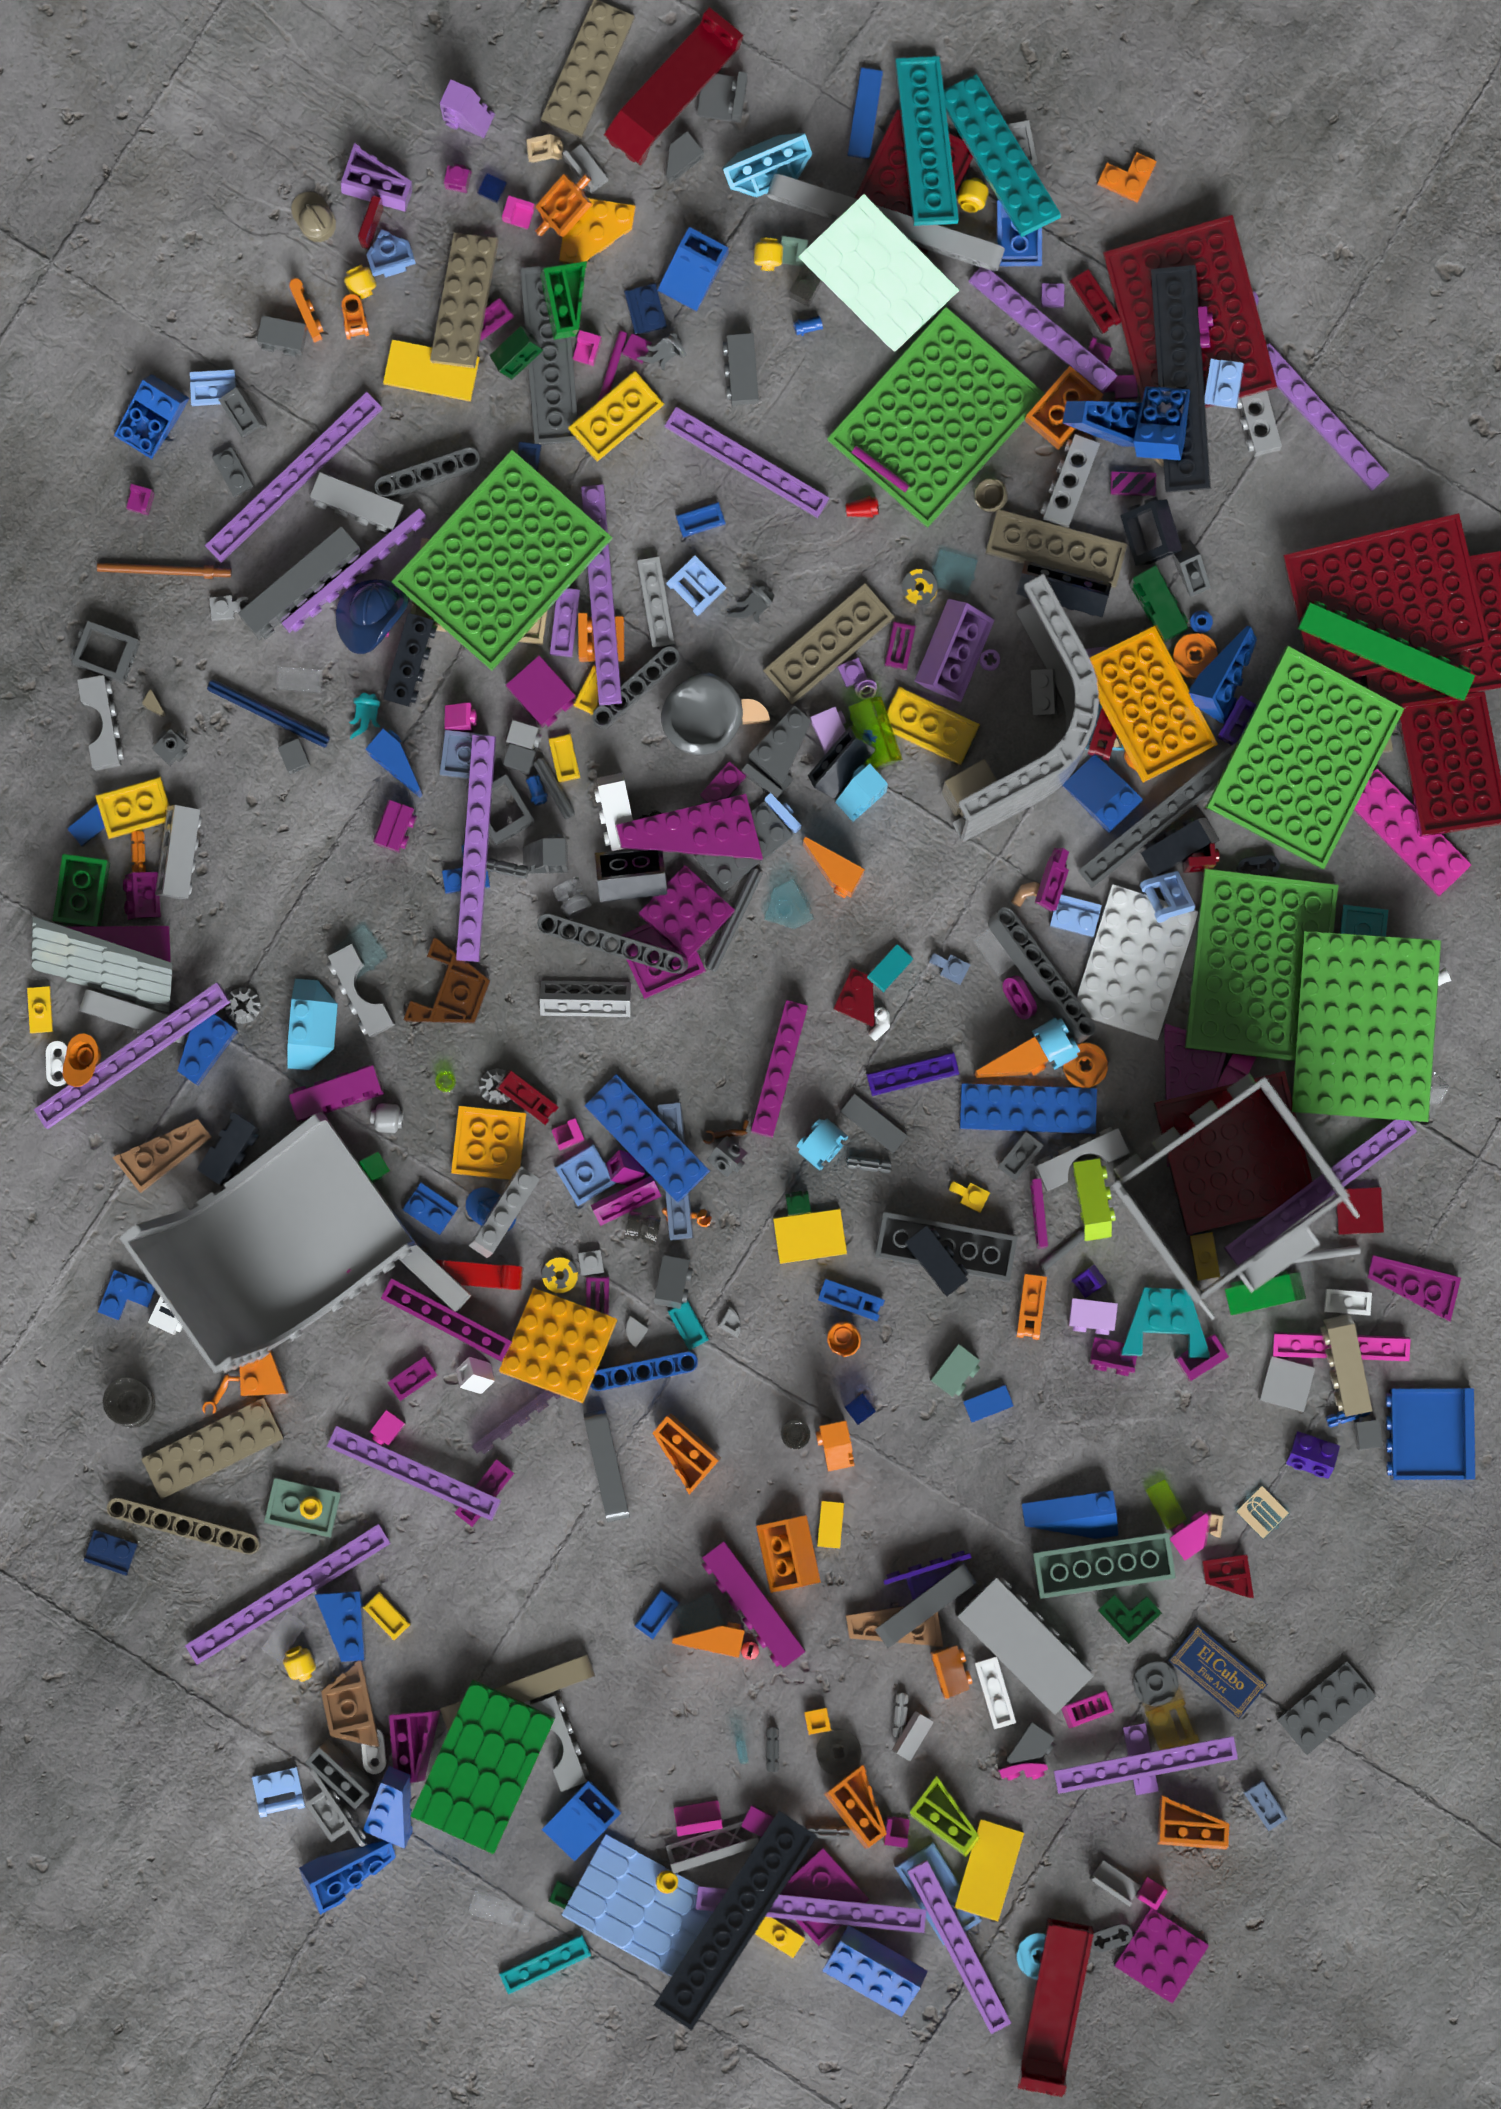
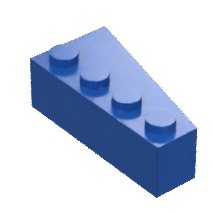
(1106, 420)

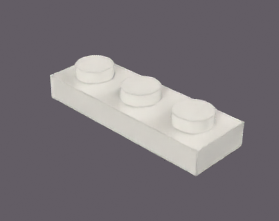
(995, 1692)

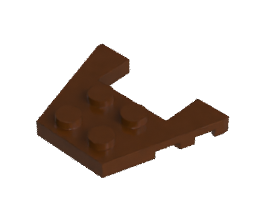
(459, 994)

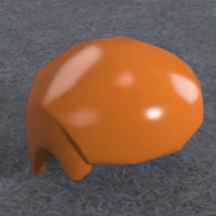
(844, 1338)

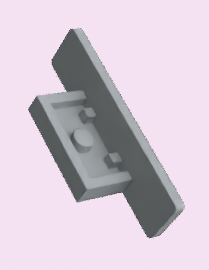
(330, 1814)

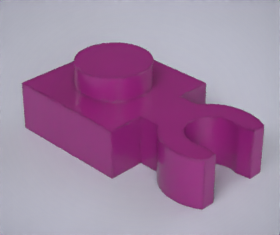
(1205, 321)

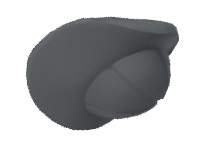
(702, 714)

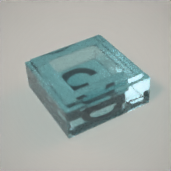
(742, 1752)

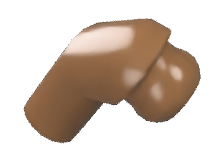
(1024, 891)

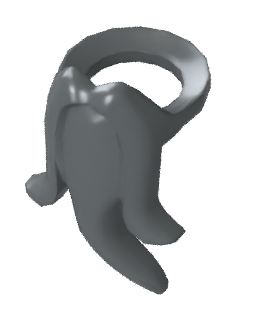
(665, 350)
(756, 602)

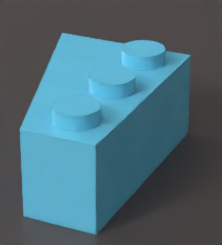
(862, 792)

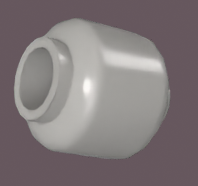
(387, 1118)

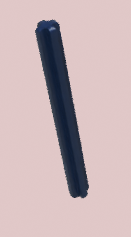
(268, 713)

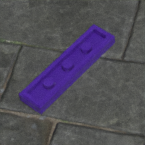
(912, 1074)

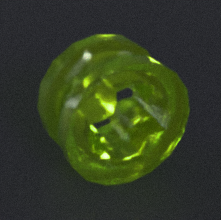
(450, 1077)

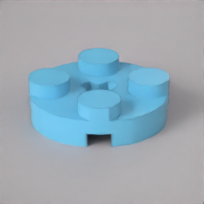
(1025, 1953)

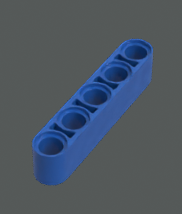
(655, 1373)

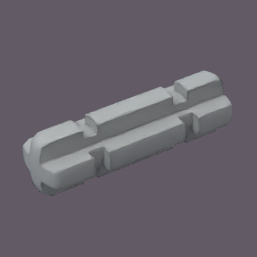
(900, 1714)

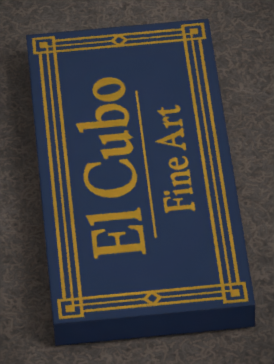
(1217, 1672)

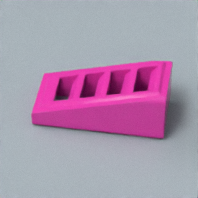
(1069, 1716)

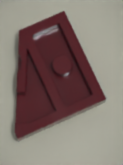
(857, 998)
(1229, 1574)

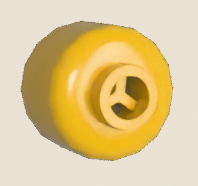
(972, 195)
(768, 254)
(360, 281)
(299, 1663)

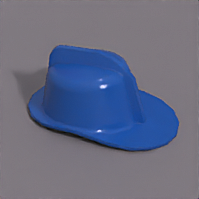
(480, 1204)

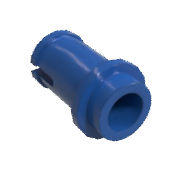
(808, 325)
(538, 795)

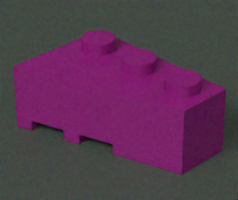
(412, 1741)

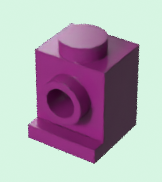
(457, 178)

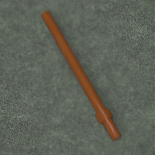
(207, 571)

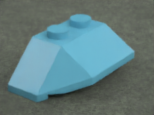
(754, 167)
(310, 1024)

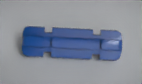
(1333, 1420)

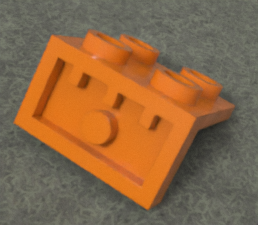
(586, 638)

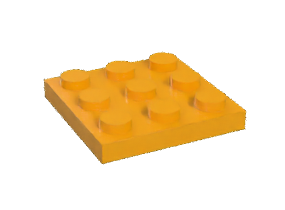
(488, 1142)

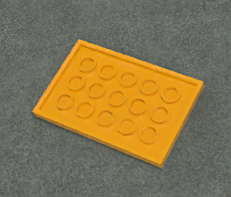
(1150, 704)

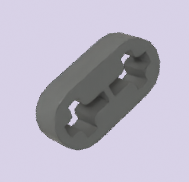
(1112, 1943)

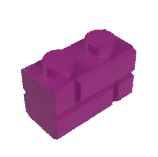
(394, 826)

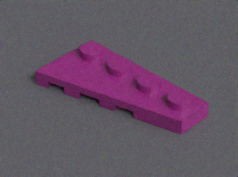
(1419, 1285)

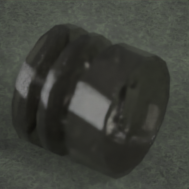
(119, 1393)

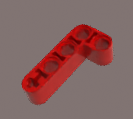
(485, 1275)

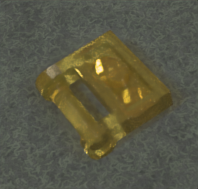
(1164, 1728)

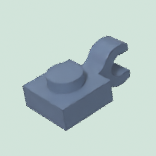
(953, 968)

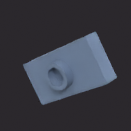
(1265, 1805)

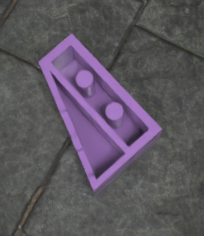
(462, 109)
(369, 177)

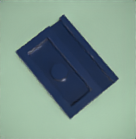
(645, 309)
(110, 1552)

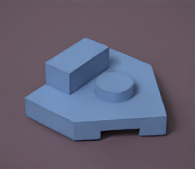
(389, 255)

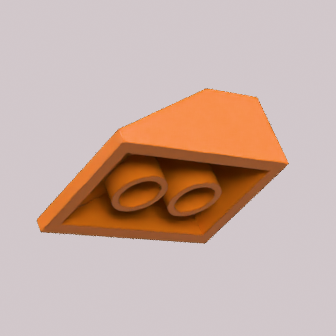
(838, 871)
(1019, 1061)
(718, 1639)
(950, 1671)

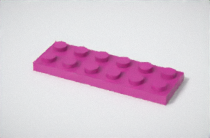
(1396, 824)

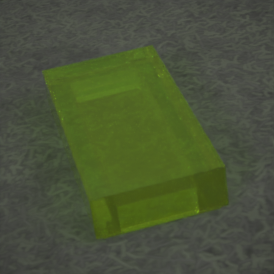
(1165, 1504)

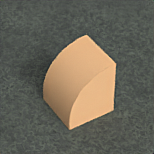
(754, 712)

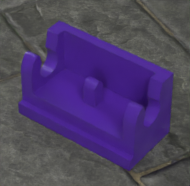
(1237, 721)

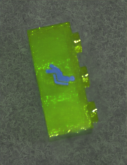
(872, 720)

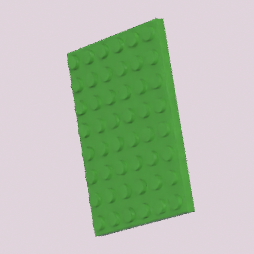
(937, 416)
(501, 560)
(1305, 757)
(1252, 961)
(1366, 1026)

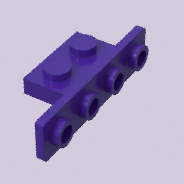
(922, 1579)

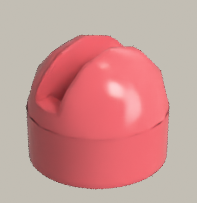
(744, 1650)

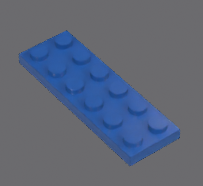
(1028, 1108)
(647, 1138)

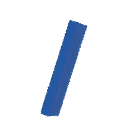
(865, 113)

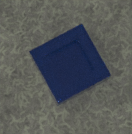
(492, 188)

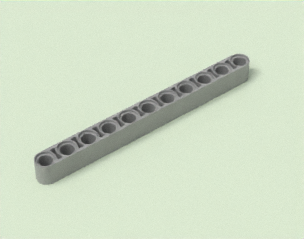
(929, 237)

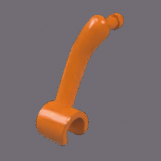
(701, 1219)
(224, 1384)

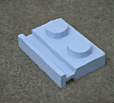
(1224, 383)
(210, 386)
(1076, 916)

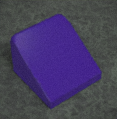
(1089, 1281)

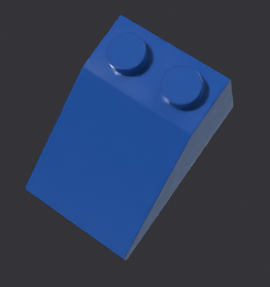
(1018, 249)
(390, 755)
(1102, 793)

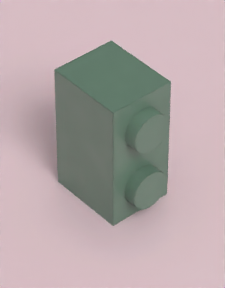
(955, 1371)

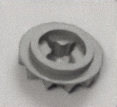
(253, 1005)
(486, 1084)

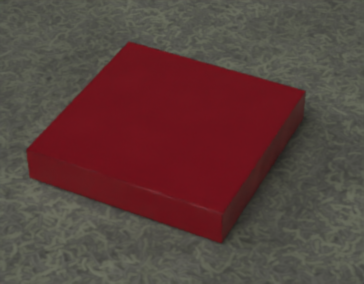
(370, 222)
(1368, 1206)

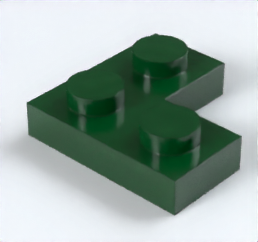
(1129, 1623)

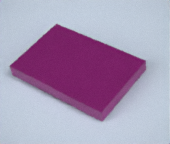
(1039, 1213)

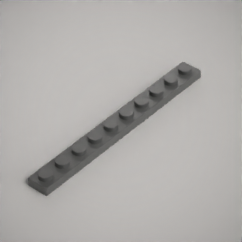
(1155, 821)

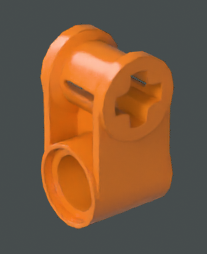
(354, 321)

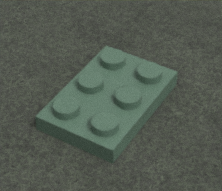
(285, 1507)

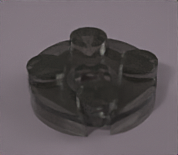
(851, 1750)

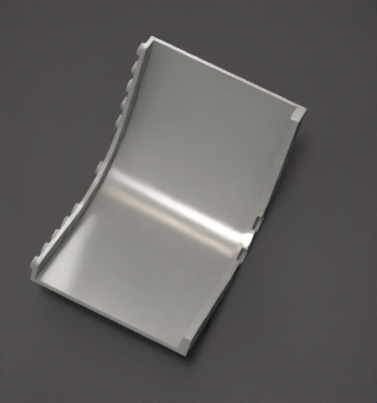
(1078, 688)
(271, 1247)

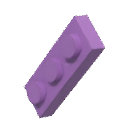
(565, 623)
(1138, 1743)

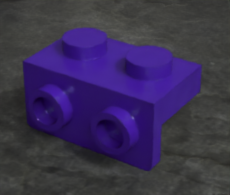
(1313, 1455)

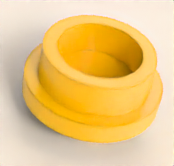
(311, 1507)
(666, 1882)

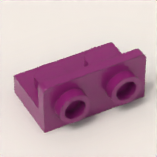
(141, 896)
(1108, 1355)

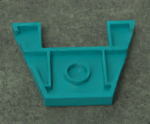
(1166, 1313)

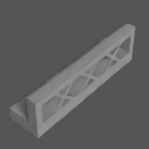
(585, 1002)
(712, 1855)

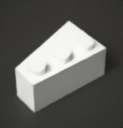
(615, 806)

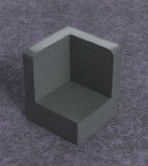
(520, 759)

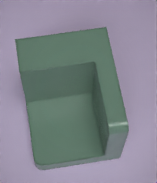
(792, 249)

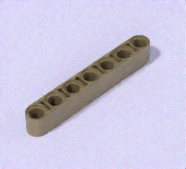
(173, 1521)
(536, 1684)

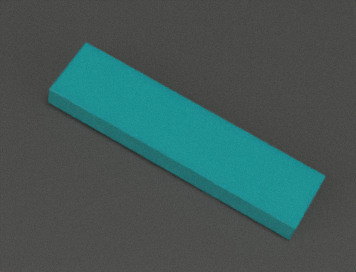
(545, 1964)

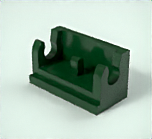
(516, 353)

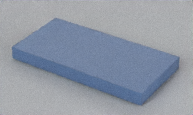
(946, 1880)

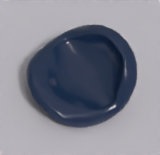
(368, 614)

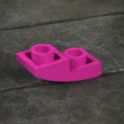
(1030, 1769)

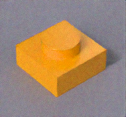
(817, 1721)

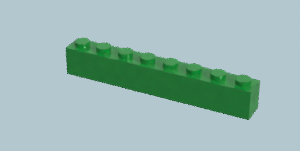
(1386, 651)

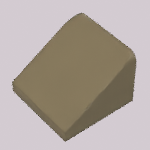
(152, 704)

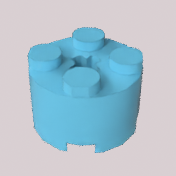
(1055, 1042)
(822, 1143)

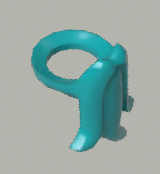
(367, 710)

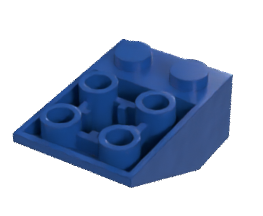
(693, 269)
(151, 415)
(1162, 423)
(582, 1820)

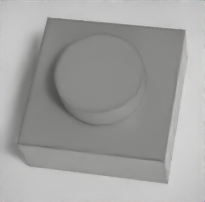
(591, 1263)

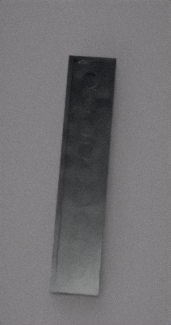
(1182, 368)
(735, 1920)

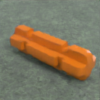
(138, 851)

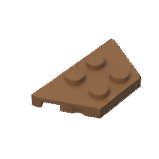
(350, 1708)

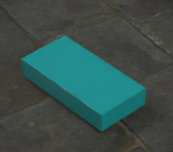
(890, 968)
(688, 1326)

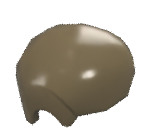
(991, 495)

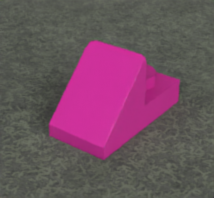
(1236, 1069)

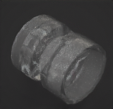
(575, 904)

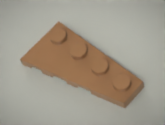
(160, 1155)
(864, 1624)

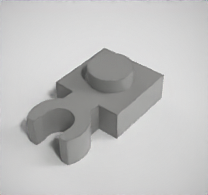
(223, 607)

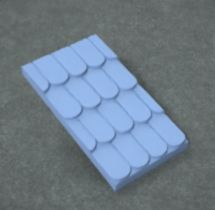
(626, 1909)

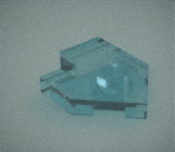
(789, 906)

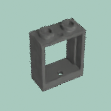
(126, 660)
(517, 826)

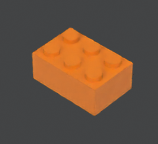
(1048, 413)

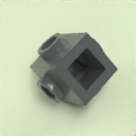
(168, 754)
(727, 1157)

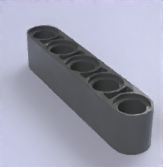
(435, 465)
(646, 682)
(606, 1465)
(925, 1605)

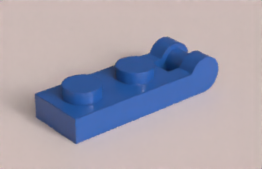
(850, 1299)

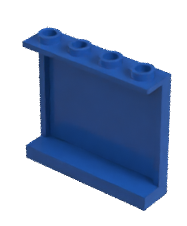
(1431, 1434)

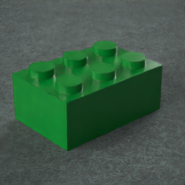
(81, 891)

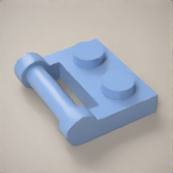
(702, 580)
(1174, 893)
(276, 1784)

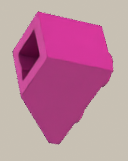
(460, 717)
(1193, 1536)

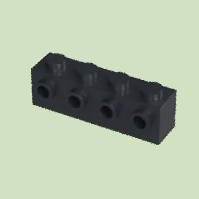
(1070, 589)
(409, 660)

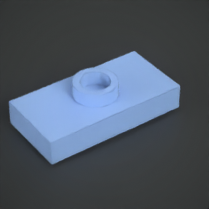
(784, 812)

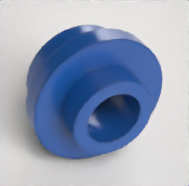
(1201, 628)

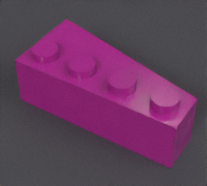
(336, 1093)

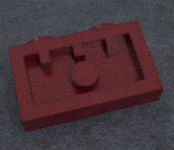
(1202, 861)

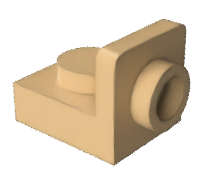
(544, 148)

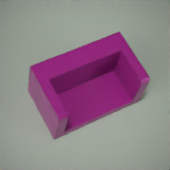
(1195, 1367)

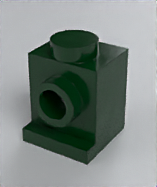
(798, 1203)

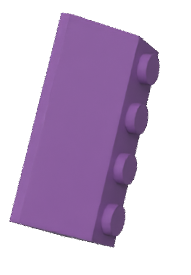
(954, 650)

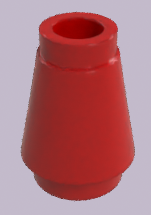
(863, 507)

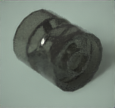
(634, 1227)
(795, 1434)

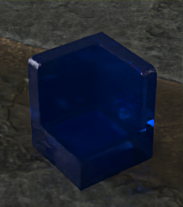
(860, 1409)

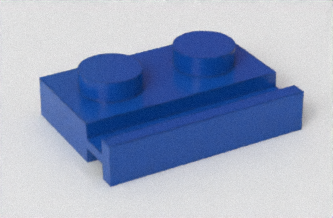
(430, 1208)

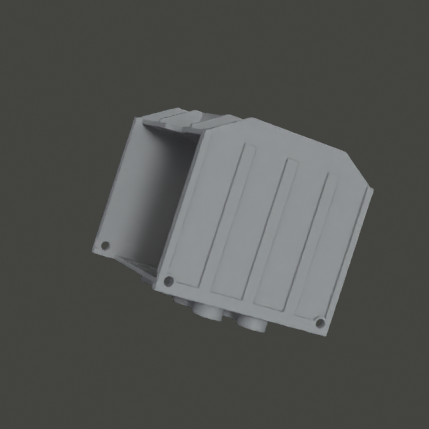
(1275, 1255)

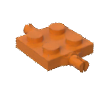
(563, 205)

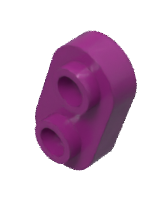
(1019, 997)

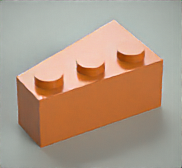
(262, 1378)
(836, 1445)
(686, 1452)
(857, 1807)
(1190, 1828)

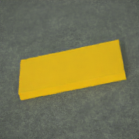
(411, 369)
(616, 416)
(931, 726)
(989, 1870)

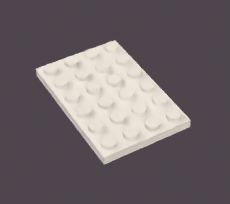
(1134, 964)

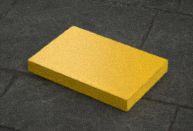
(133, 807)
(810, 1236)

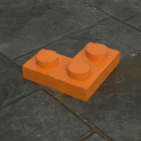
(1130, 183)

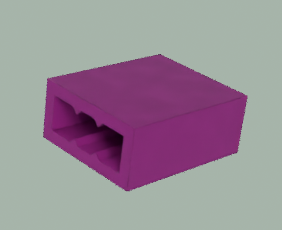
(541, 692)

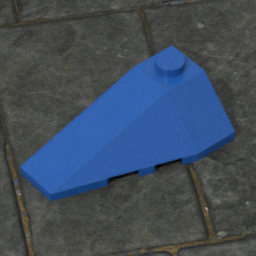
(1217, 683)
(1079, 1515)
(338, 1873)

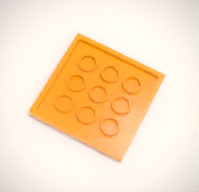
(558, 1345)

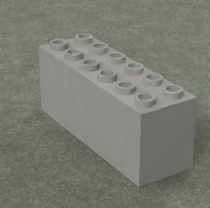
(1025, 1644)

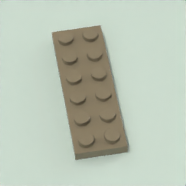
(587, 68)
(464, 300)
(1055, 546)
(828, 644)
(212, 1448)

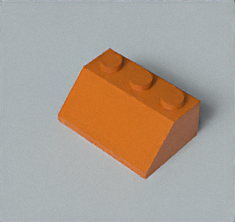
(788, 1554)

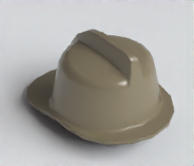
(313, 216)

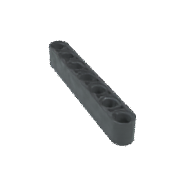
(603, 938)
(1037, 966)

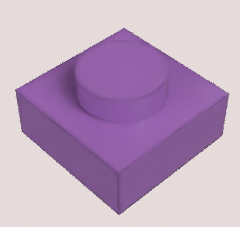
(1052, 295)
(852, 672)

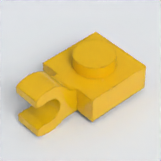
(972, 1196)

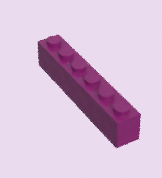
(779, 1069)
(446, 1320)
(753, 1604)

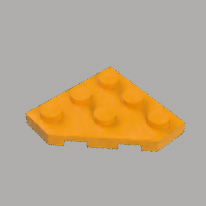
(596, 230)

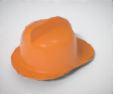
(81, 1060)

